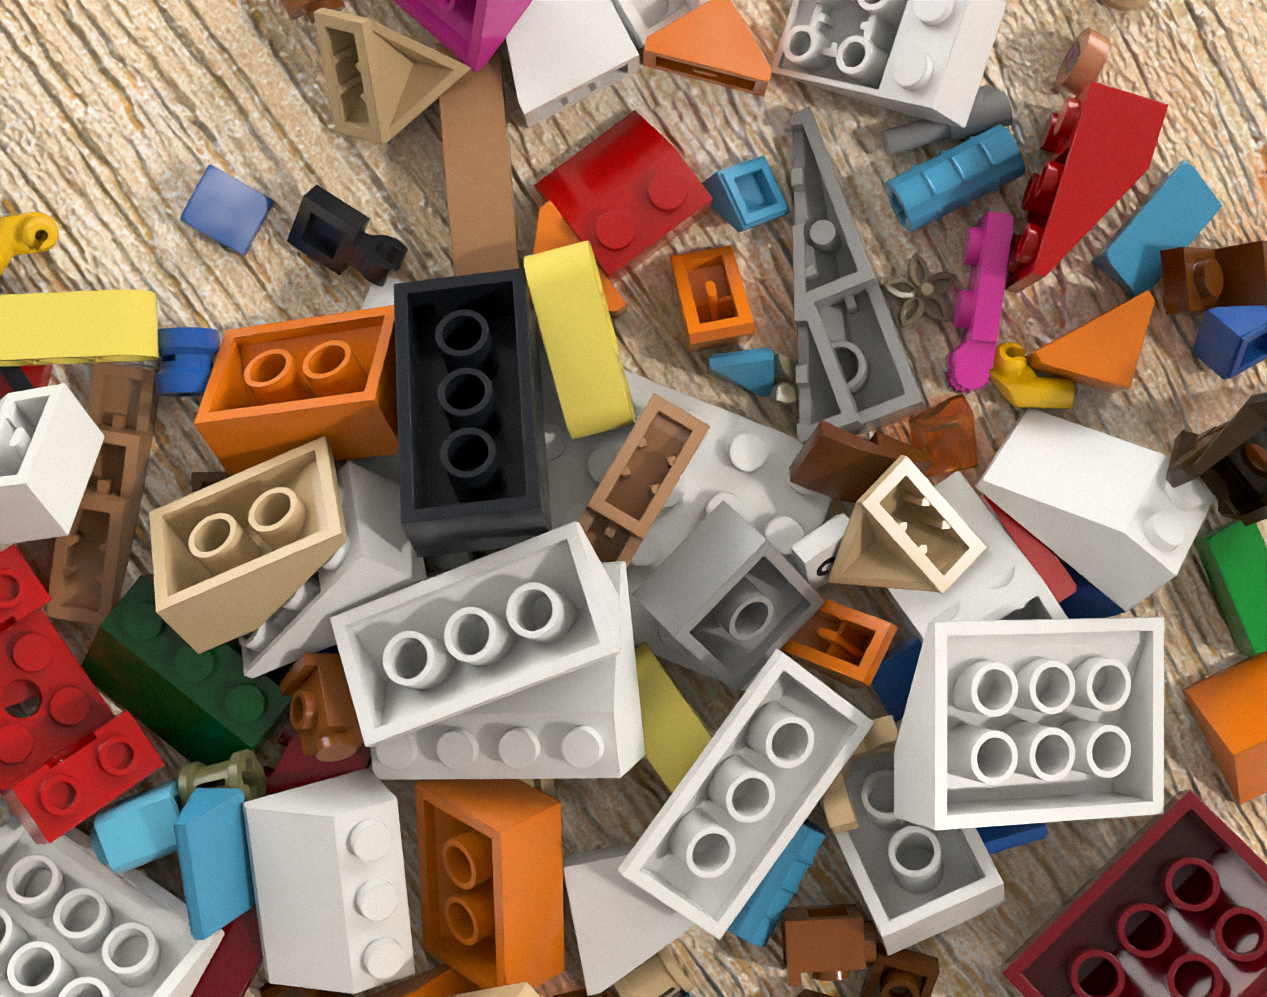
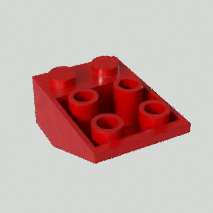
(1093, 158)

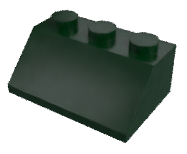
(184, 697)

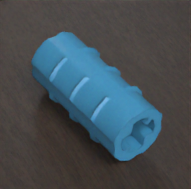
(955, 178)
(771, 897)

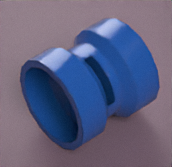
(185, 360)

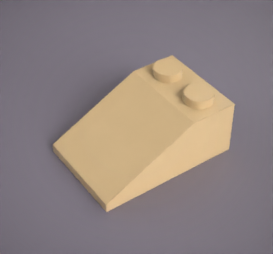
(245, 544)

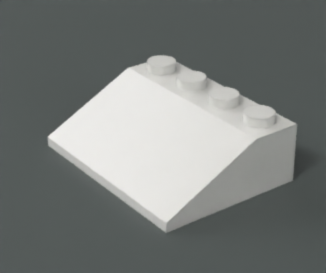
(1033, 723)
(554, 730)
(88, 930)

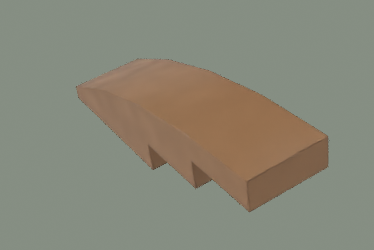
(479, 170)
(641, 479)
(96, 553)

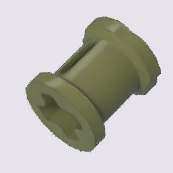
(232, 772)

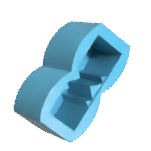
(138, 828)

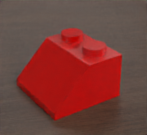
(626, 195)

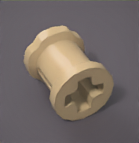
(657, 977)

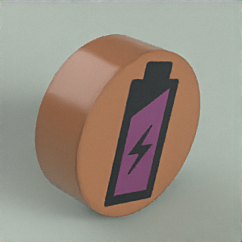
(1083, 61)

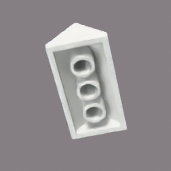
(478, 633)
(746, 795)

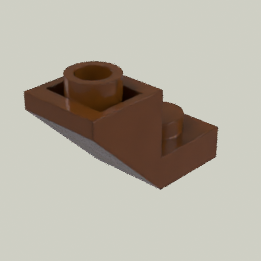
(1214, 277)

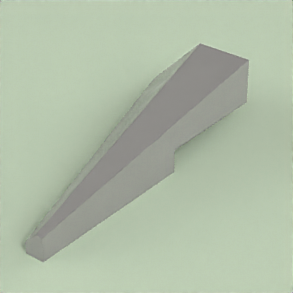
(847, 342)

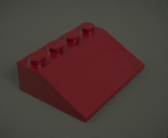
(1159, 919)

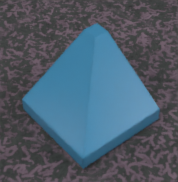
(746, 194)
(746, 369)

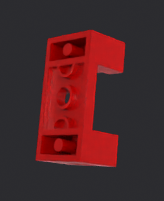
(72, 748)

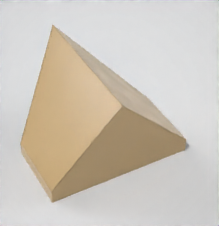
(378, 75)
(904, 536)

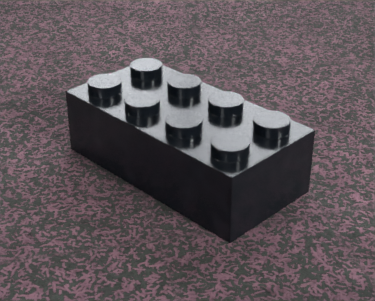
(470, 413)

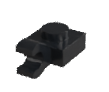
(337, 238)

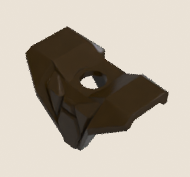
(1223, 464)

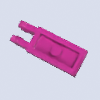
(980, 307)

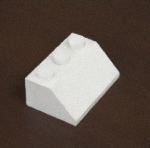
(330, 884)

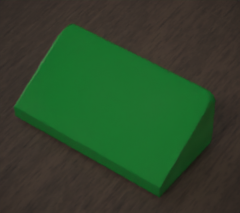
(1238, 574)

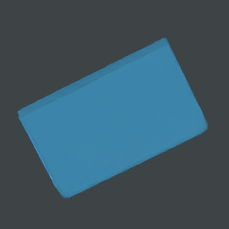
(1163, 221)
(214, 859)

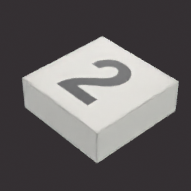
(817, 551)

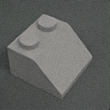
(729, 597)

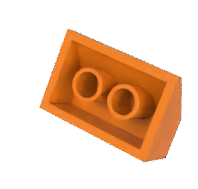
(300, 382)
(491, 879)

